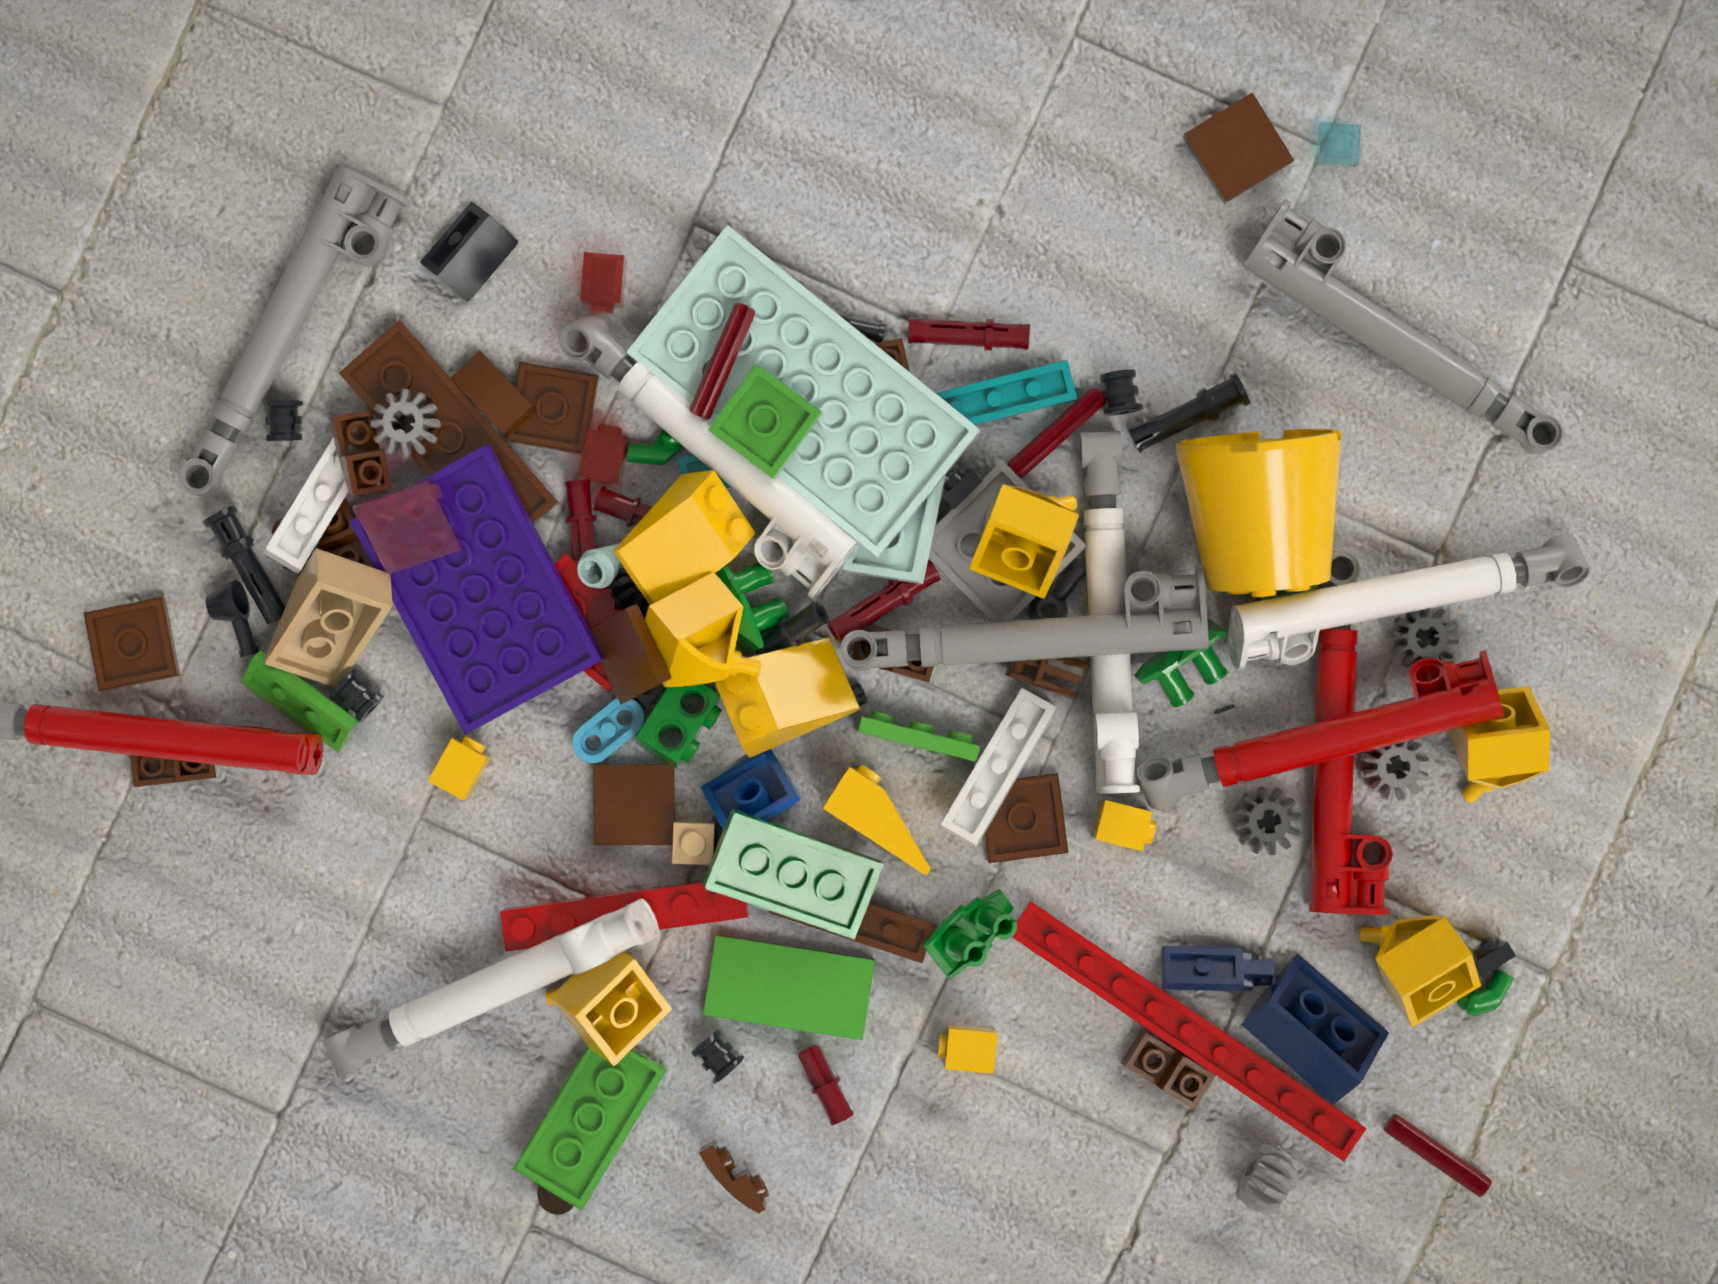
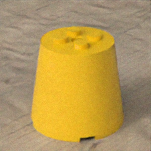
(1263, 508)

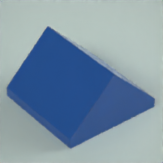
(752, 787)

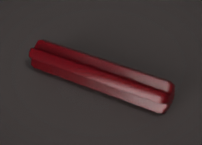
(722, 361)
(1057, 432)
(1437, 1155)

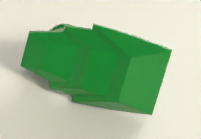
(756, 618)
(1164, 668)
(968, 933)

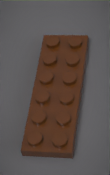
(400, 363)

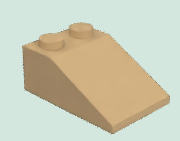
(329, 618)

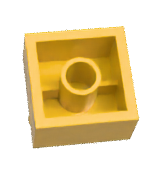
(1025, 539)
(699, 633)
(1504, 748)
(1422, 964)
(611, 1006)

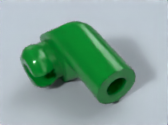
(656, 453)
(1489, 998)

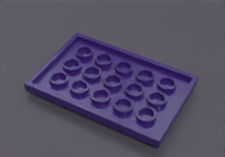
(496, 612)

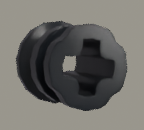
(1120, 392)
(283, 420)
(356, 695)
(717, 1056)

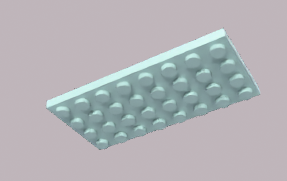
(881, 428)

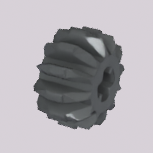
(1423, 622)
(1277, 829)

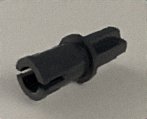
(794, 629)

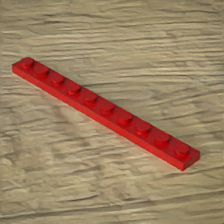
(1187, 1031)

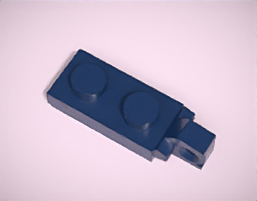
(1213, 969)

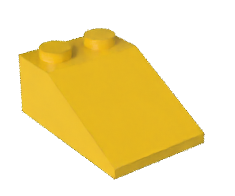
(684, 536)
(791, 696)
(869, 810)

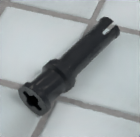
(1205, 406)
(238, 547)

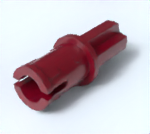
(621, 506)
(580, 517)
(825, 1084)

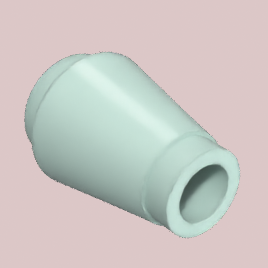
(599, 566)

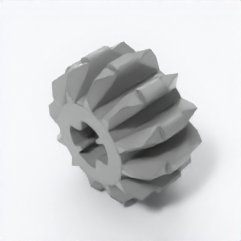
(398, 437)
(1389, 780)
(1267, 1178)

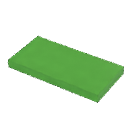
(789, 987)
(588, 1124)

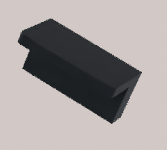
(469, 251)

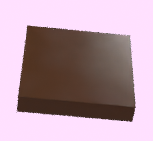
(1238, 148)
(561, 409)
(132, 644)
(630, 654)
(634, 804)
(1028, 821)

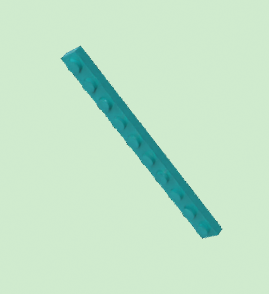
(986, 400)

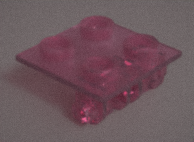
(408, 527)

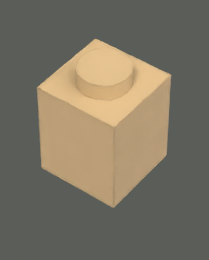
(693, 842)

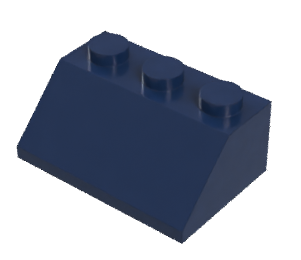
(1316, 1029)

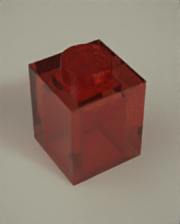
(603, 282)
(604, 455)

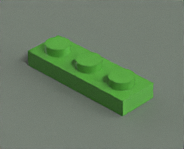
(300, 702)
(919, 735)

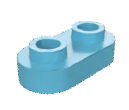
(609, 730)

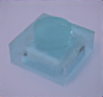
(1338, 144)

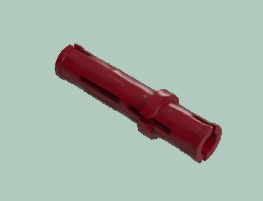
(976, 334)
(880, 604)

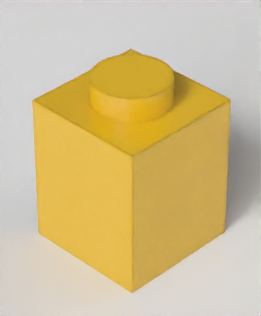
(460, 767)
(1124, 825)
(968, 1049)

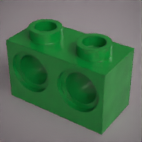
(670, 715)

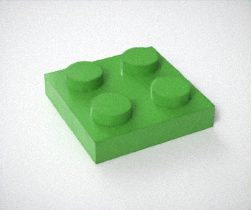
(765, 421)

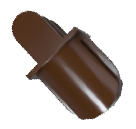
(1042, 667)

